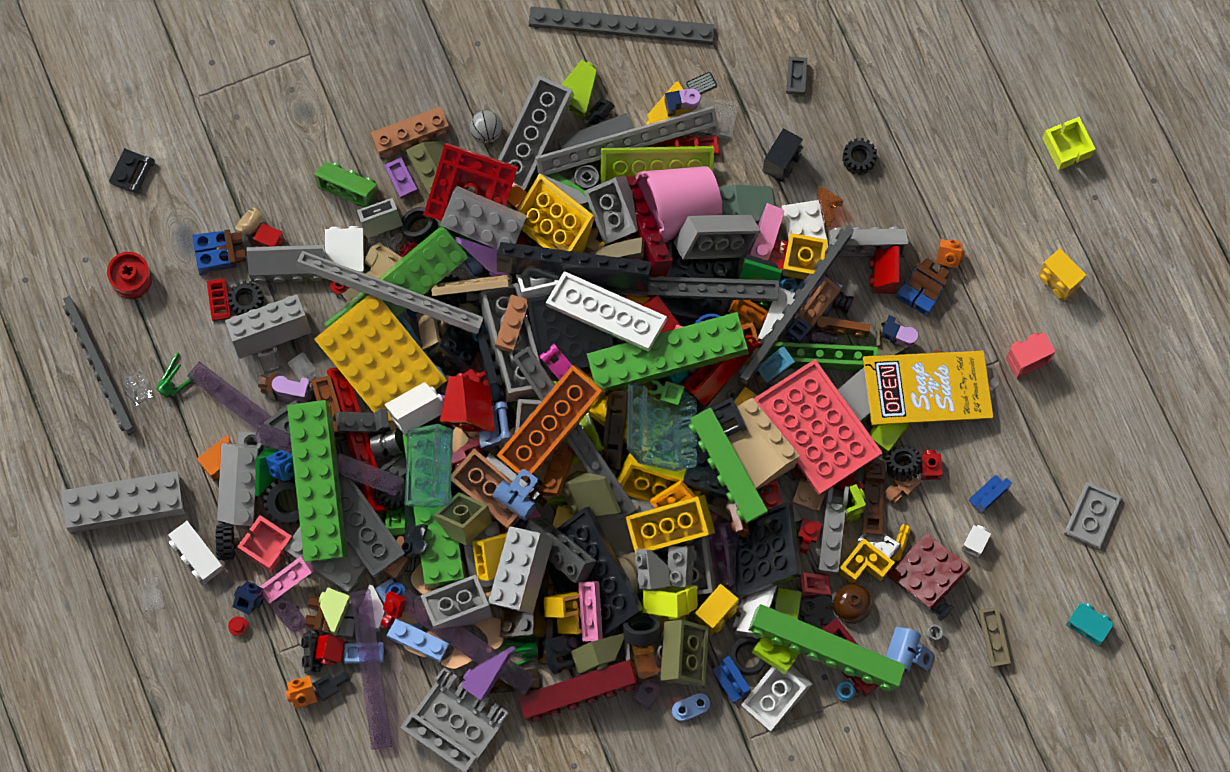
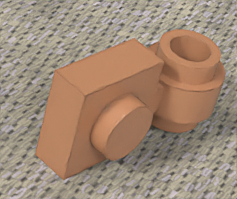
(894, 494)

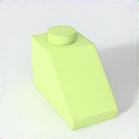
(334, 606)

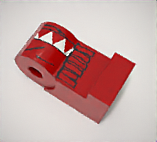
(779, 253)

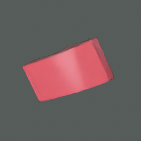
(459, 456)

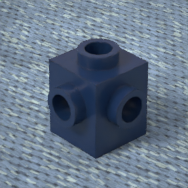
(248, 597)

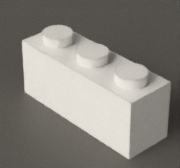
(195, 552)

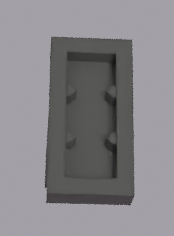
(362, 422)

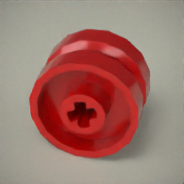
(129, 275)

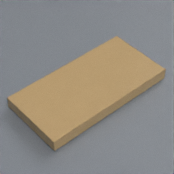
(472, 285)

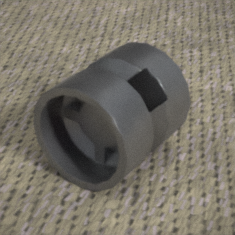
(586, 177)
(386, 444)

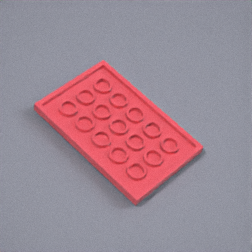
(818, 426)

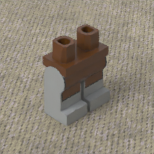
(320, 625)

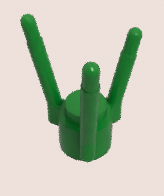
(165, 385)
(527, 650)

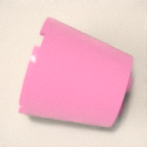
(679, 194)

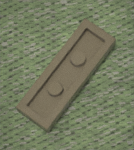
(994, 637)

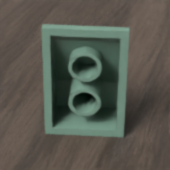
(745, 200)

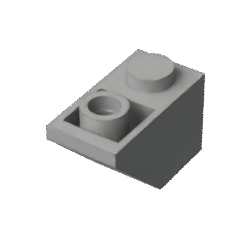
(651, 570)

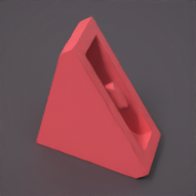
(814, 585)

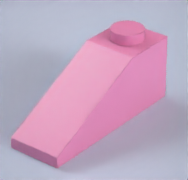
(769, 227)

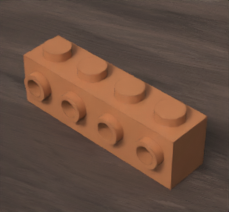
(410, 132)

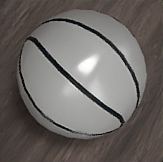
(486, 126)

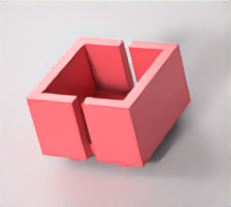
(1030, 354)
(266, 545)

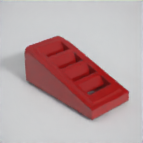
(218, 283)

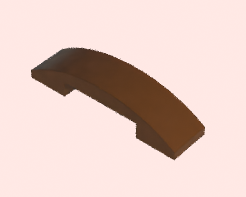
(874, 497)

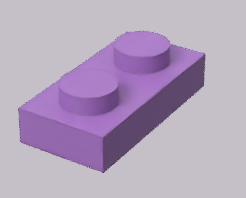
(400, 178)

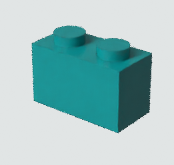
(1090, 623)

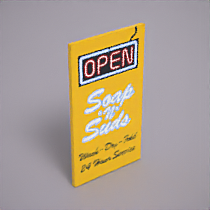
(927, 387)

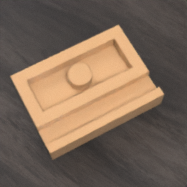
(807, 496)

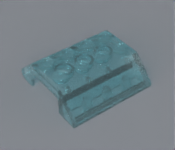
(660, 430)

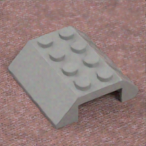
(454, 722)

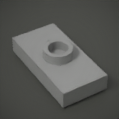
(883, 543)

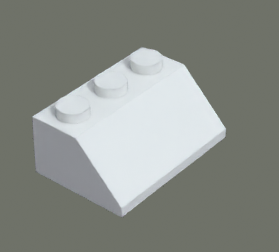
(748, 608)

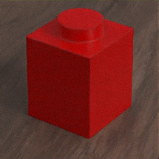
(268, 236)
(329, 649)

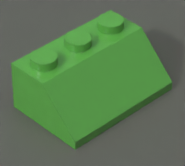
(346, 184)

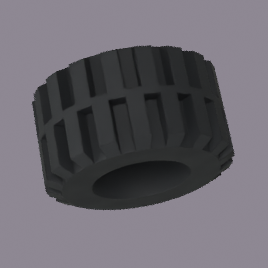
(272, 504)

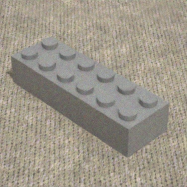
(536, 128)
(493, 307)
(123, 502)

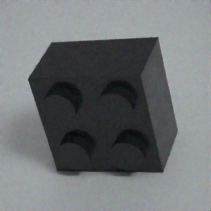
(782, 155)

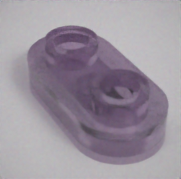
(289, 614)

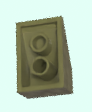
(590, 490)

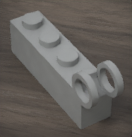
(832, 533)

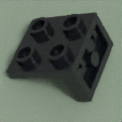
(454, 351)

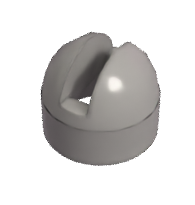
(937, 632)

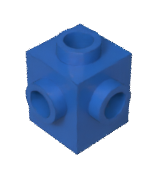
(281, 465)

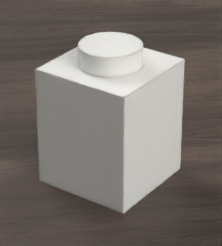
(976, 540)

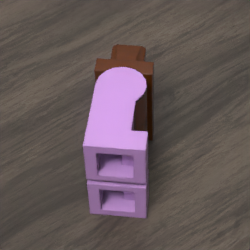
(286, 390)

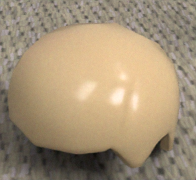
(250, 222)

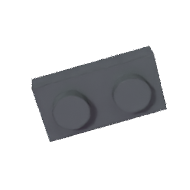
(796, 75)

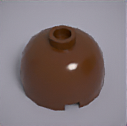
(852, 603)

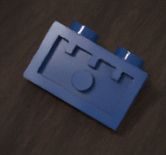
(989, 493)
(731, 679)

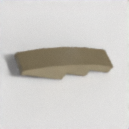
(626, 249)

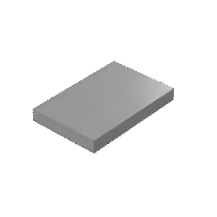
(1092, 515)

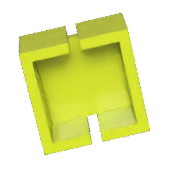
(1070, 144)
(670, 601)

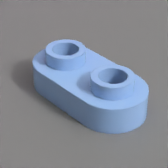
(691, 707)

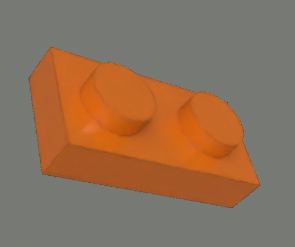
(749, 312)

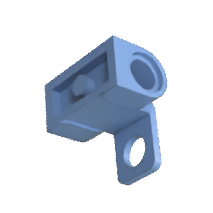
(515, 496)
(907, 650)

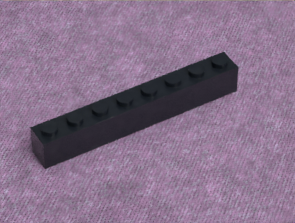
(592, 268)

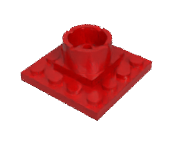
(465, 169)

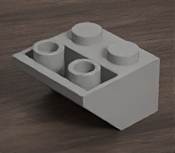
(379, 217)

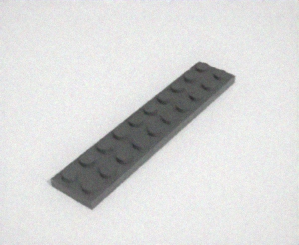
(362, 524)

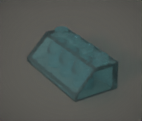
(429, 466)

